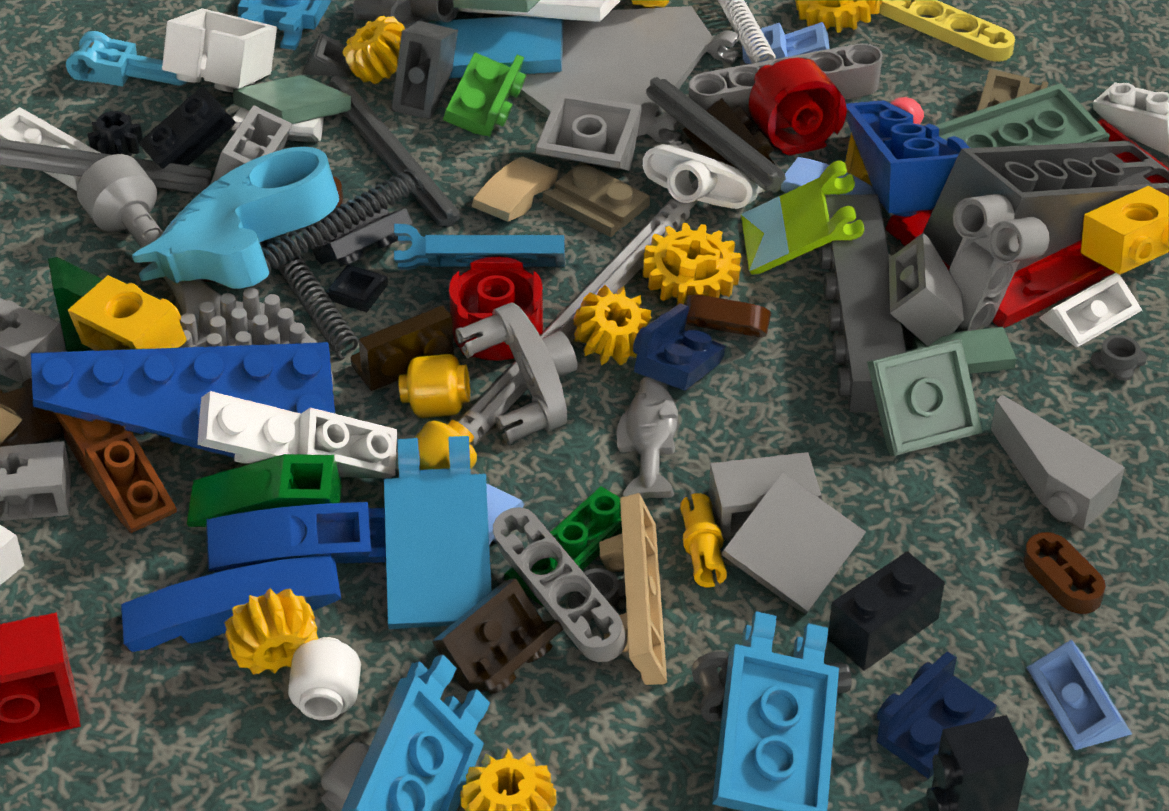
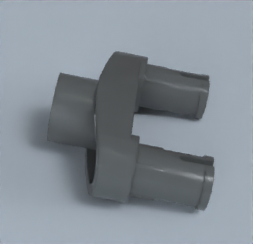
(406, 11)

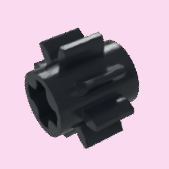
(115, 134)

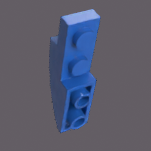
(341, 529)

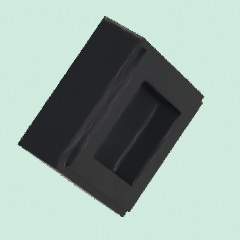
(357, 288)

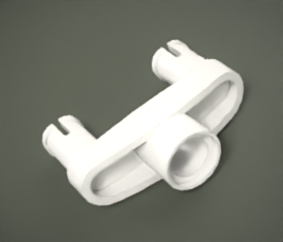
(717, 181)

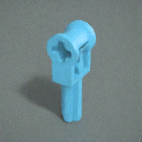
(114, 62)

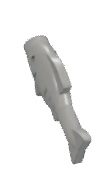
(650, 431)

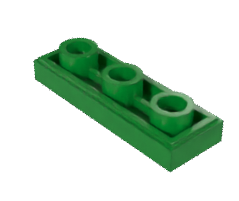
(580, 534)

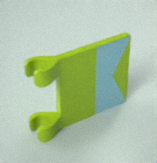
(799, 221)

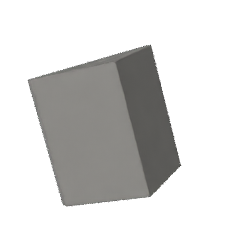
(591, 131)

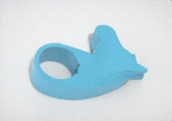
(223, 225)

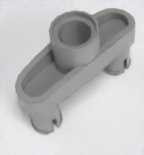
(539, 362)

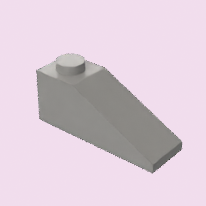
(1060, 469)

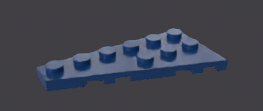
(164, 386)

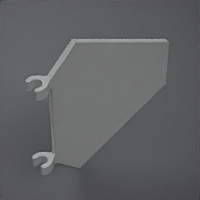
(623, 54)

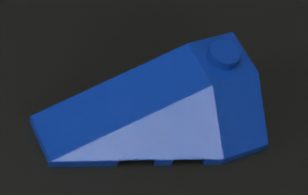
(902, 158)

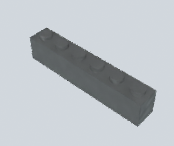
(860, 300)

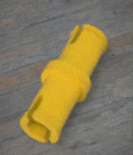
(703, 540)

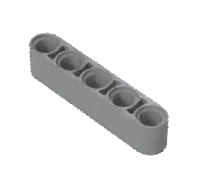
(851, 68)

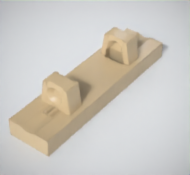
(637, 556)

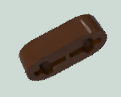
(727, 315)
(1068, 569)

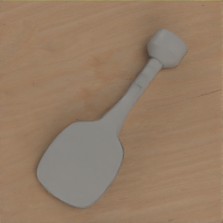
(119, 199)

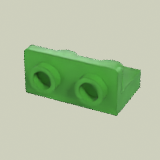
(484, 93)

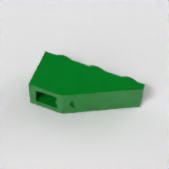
(265, 485)

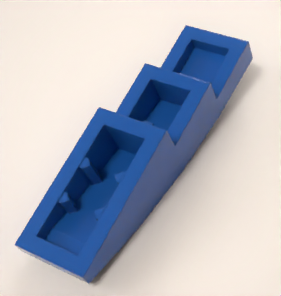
(203, 604)

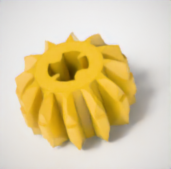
(375, 49)
(610, 324)
(269, 630)
(508, 785)

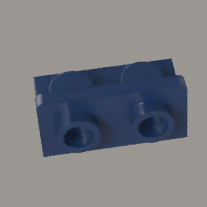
(673, 354)
(934, 701)

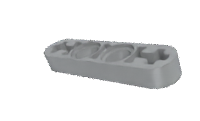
(563, 579)

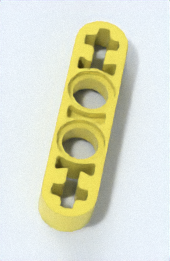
(982, 36)

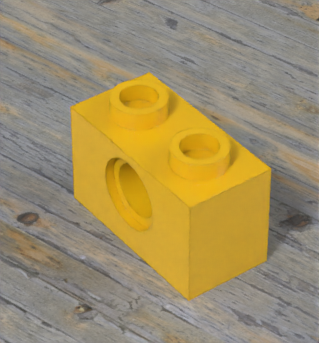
(1128, 230)
(125, 318)

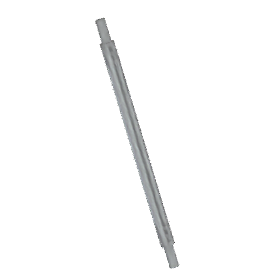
(615, 275)

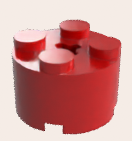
(798, 97)
(489, 286)

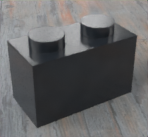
(885, 610)
(978, 768)

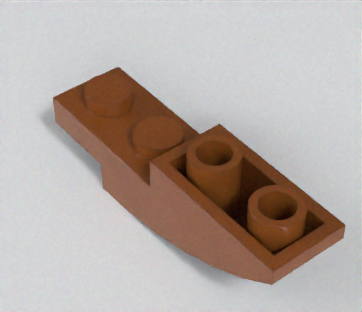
(118, 470)

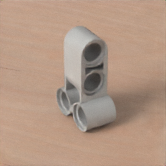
(991, 253)

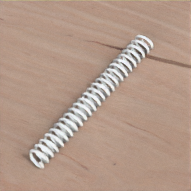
(739, 29)

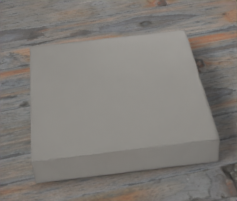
(793, 543)

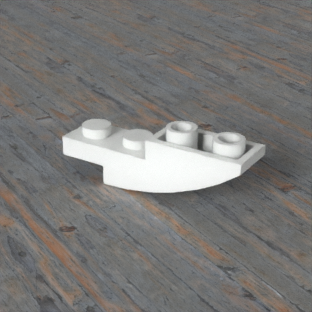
(1137, 114)
(264, 432)

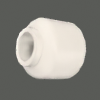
(324, 678)

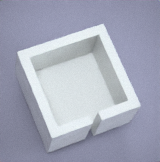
(218, 49)

